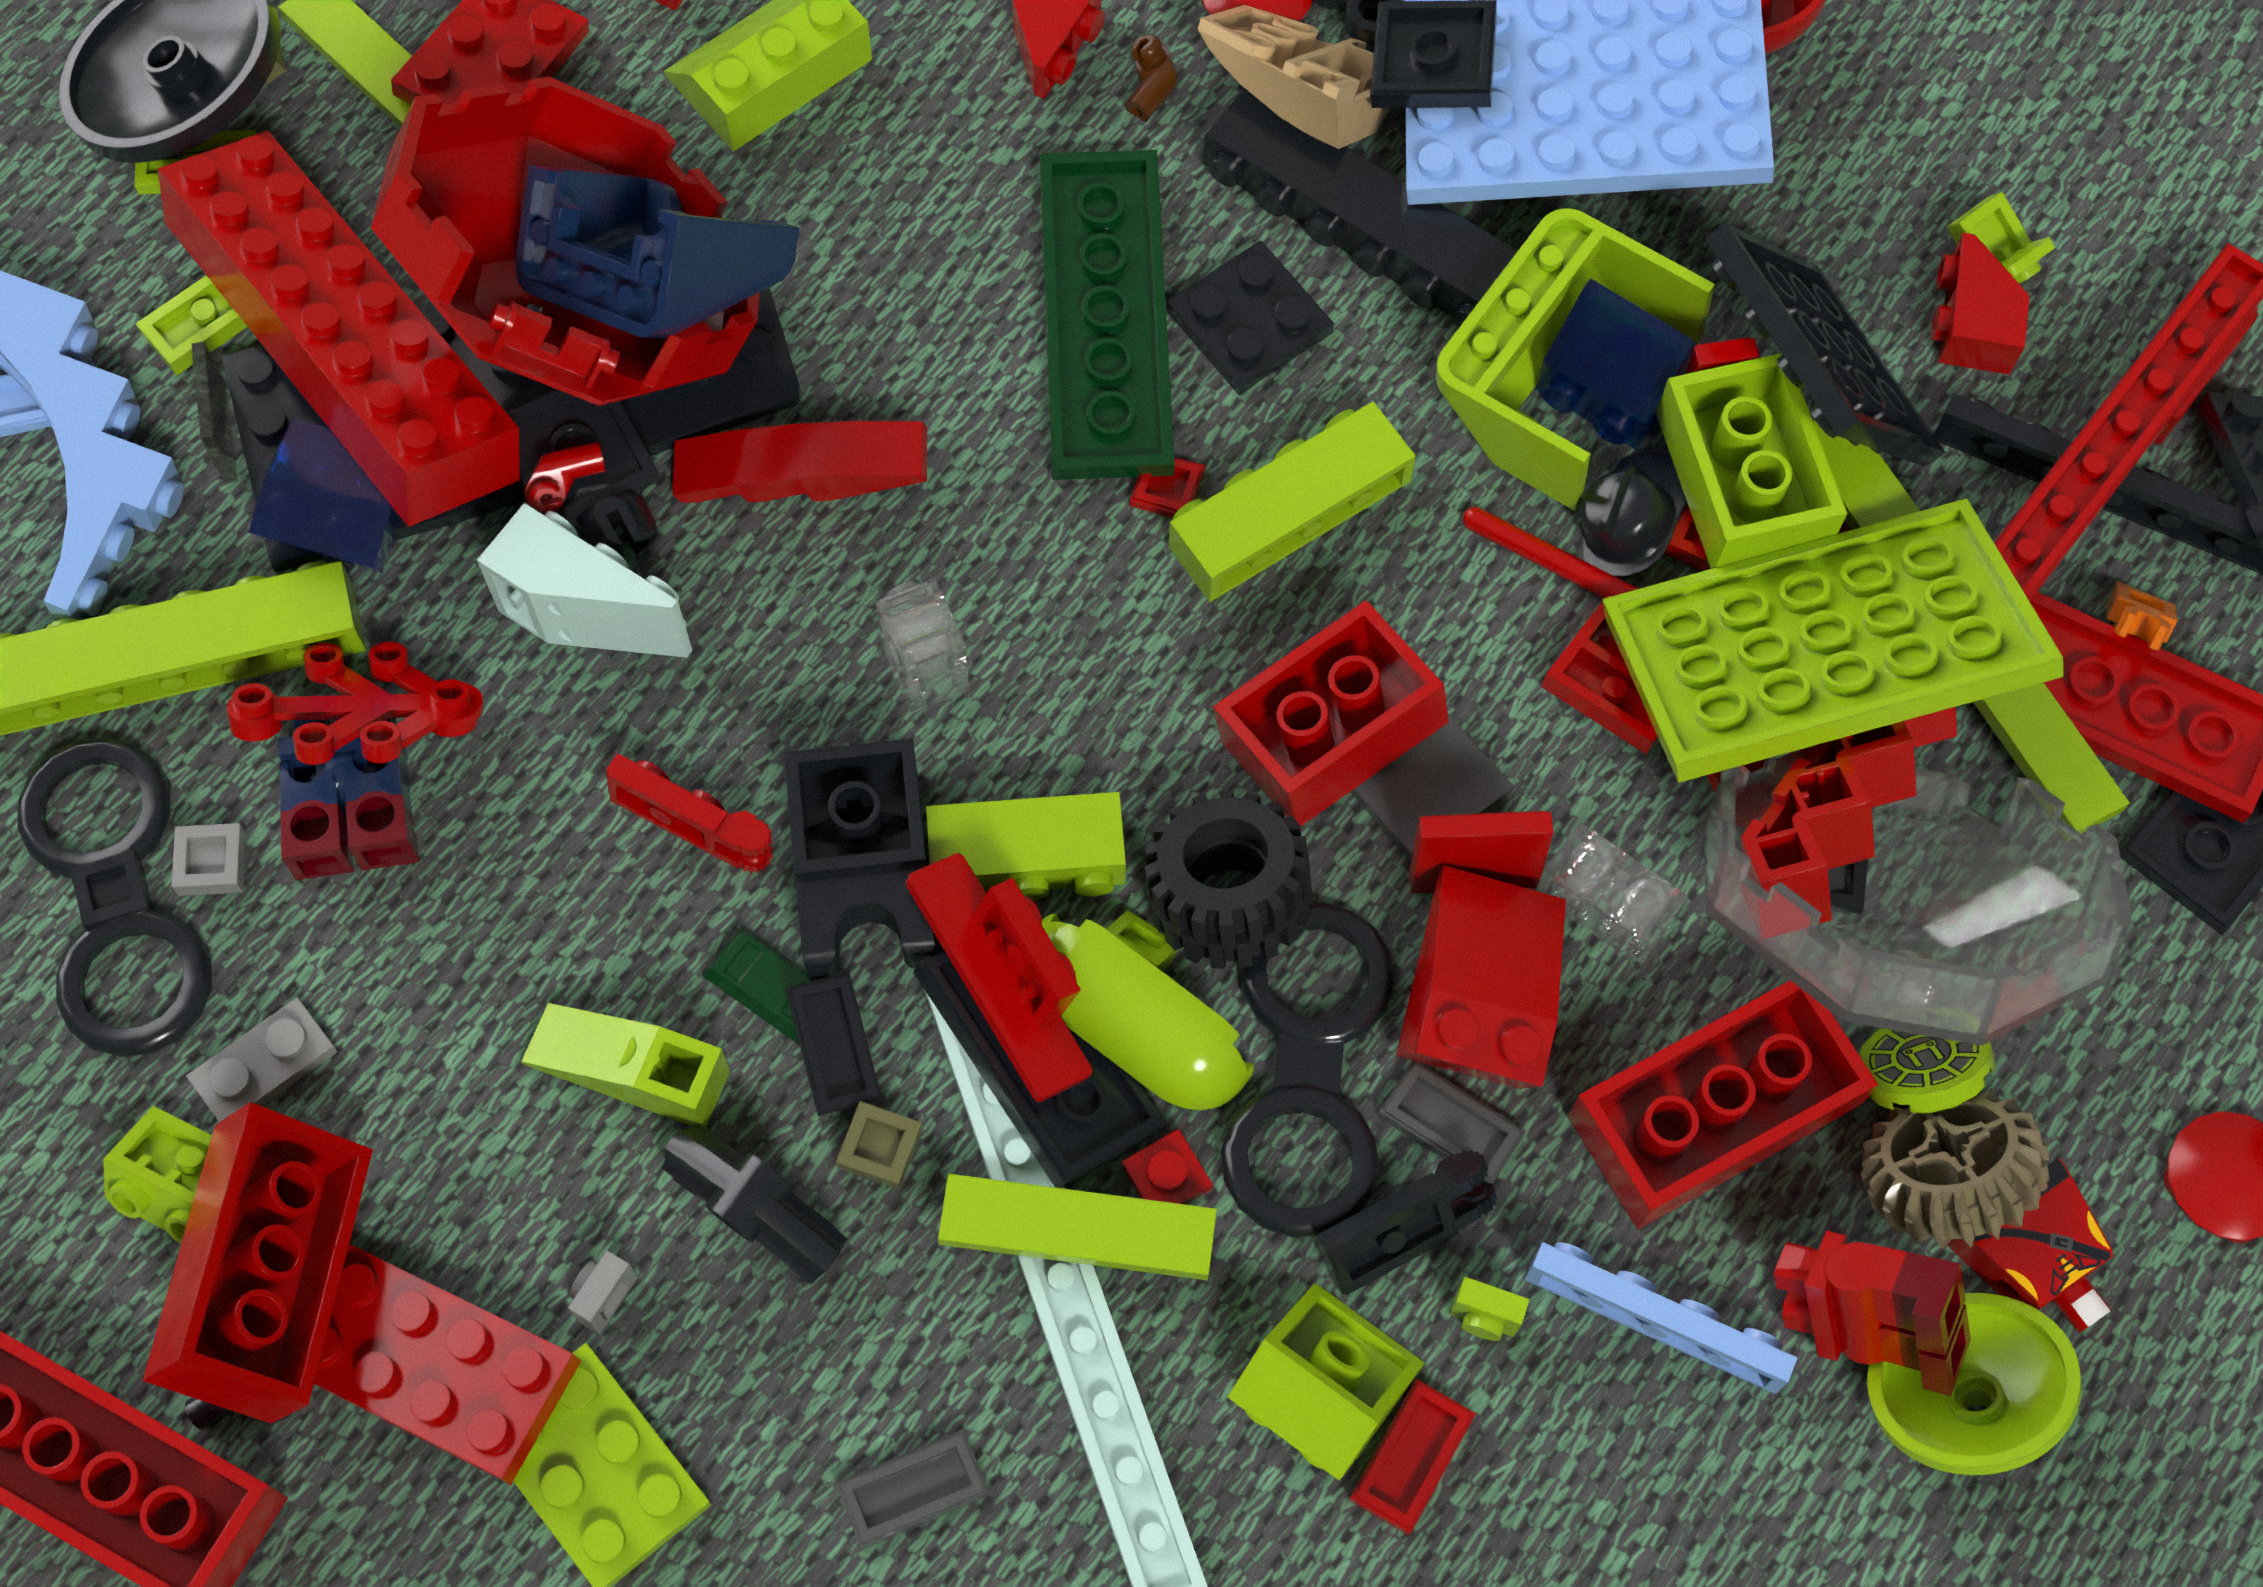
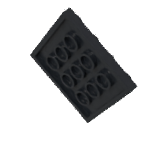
(1822, 347)

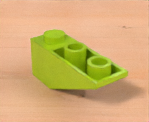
(630, 1062)

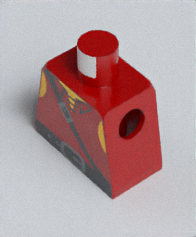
(2047, 1254)

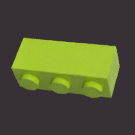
(1035, 842)

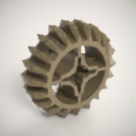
(1956, 1169)

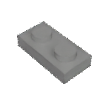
(262, 1061)

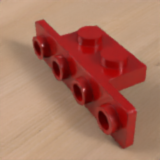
(1007, 969)

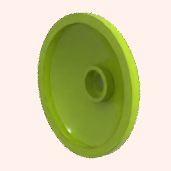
(2014, 1366)

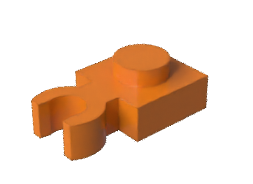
(2141, 615)

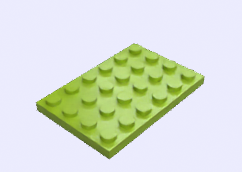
(1829, 639)

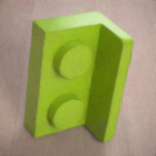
(157, 1171)

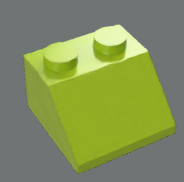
(1325, 1380)

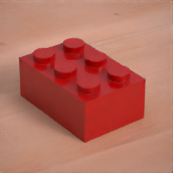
(1332, 713)

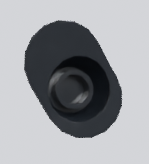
(1632, 514)

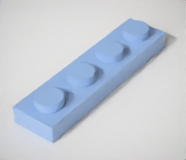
(1684, 1326)

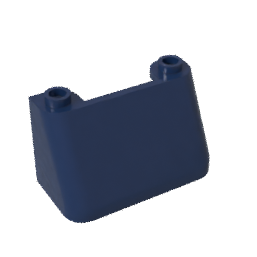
(634, 257)

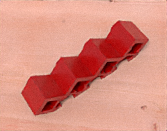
(1827, 802)

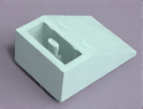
(579, 591)

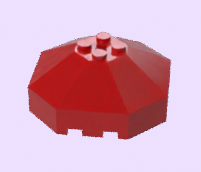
(455, 220)

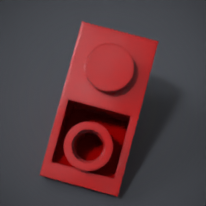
(1051, 35)
(1982, 310)

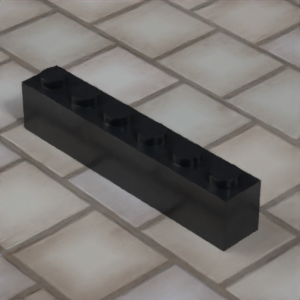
(1355, 207)

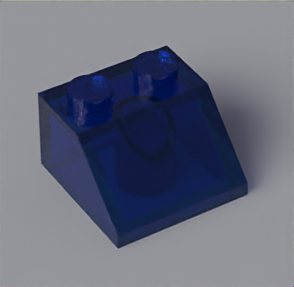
(1612, 365)
(323, 501)

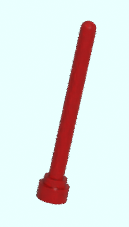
(1544, 553)

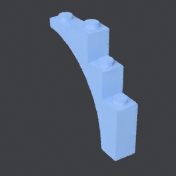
(90, 411)

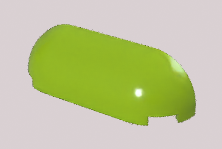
(1148, 1020)

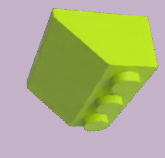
(772, 65)

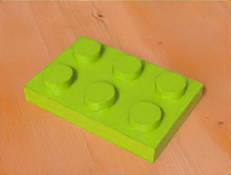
(606, 1478)

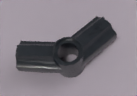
(753, 1201)

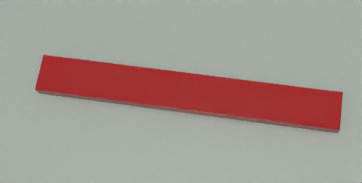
(2130, 419)

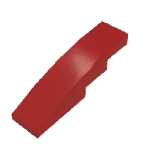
(802, 458)

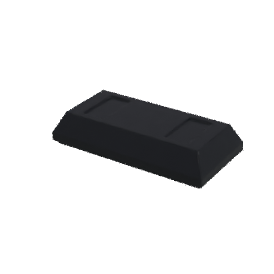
(833, 1043)

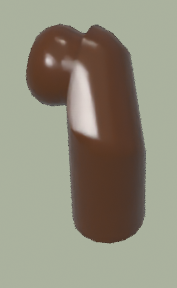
(1155, 74)

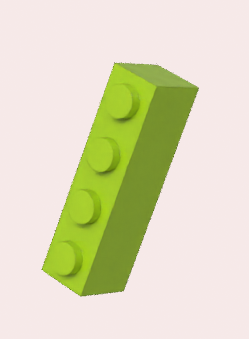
(1290, 500)

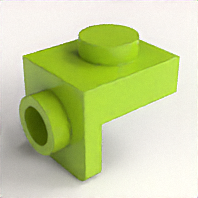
(2003, 235)

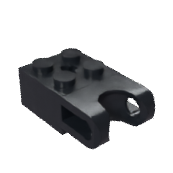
(859, 869)

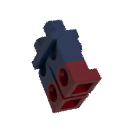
(344, 811)

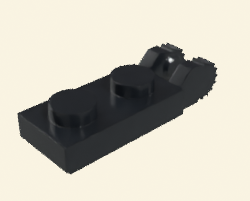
(1407, 1222)

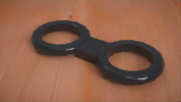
(114, 897)
(1310, 1081)

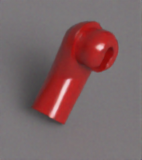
(556, 473)

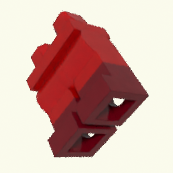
(1877, 1306)

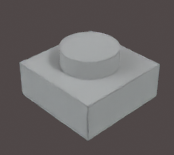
(209, 859)
(600, 1290)

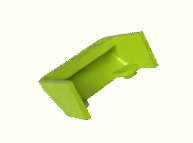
(1503, 341)

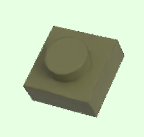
(879, 1145)

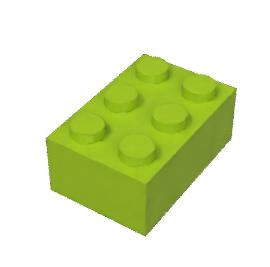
(1749, 460)

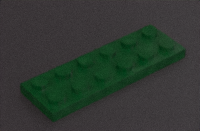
(1106, 315)

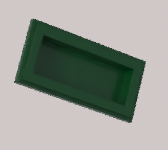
(757, 979)

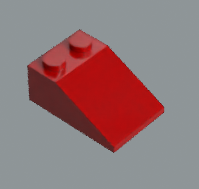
(1486, 981)

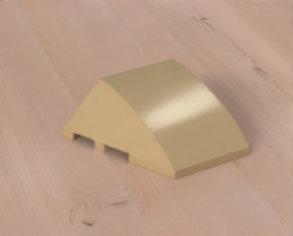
(1295, 75)

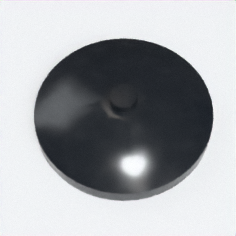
(166, 73)

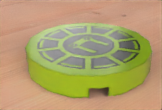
(1925, 1070)

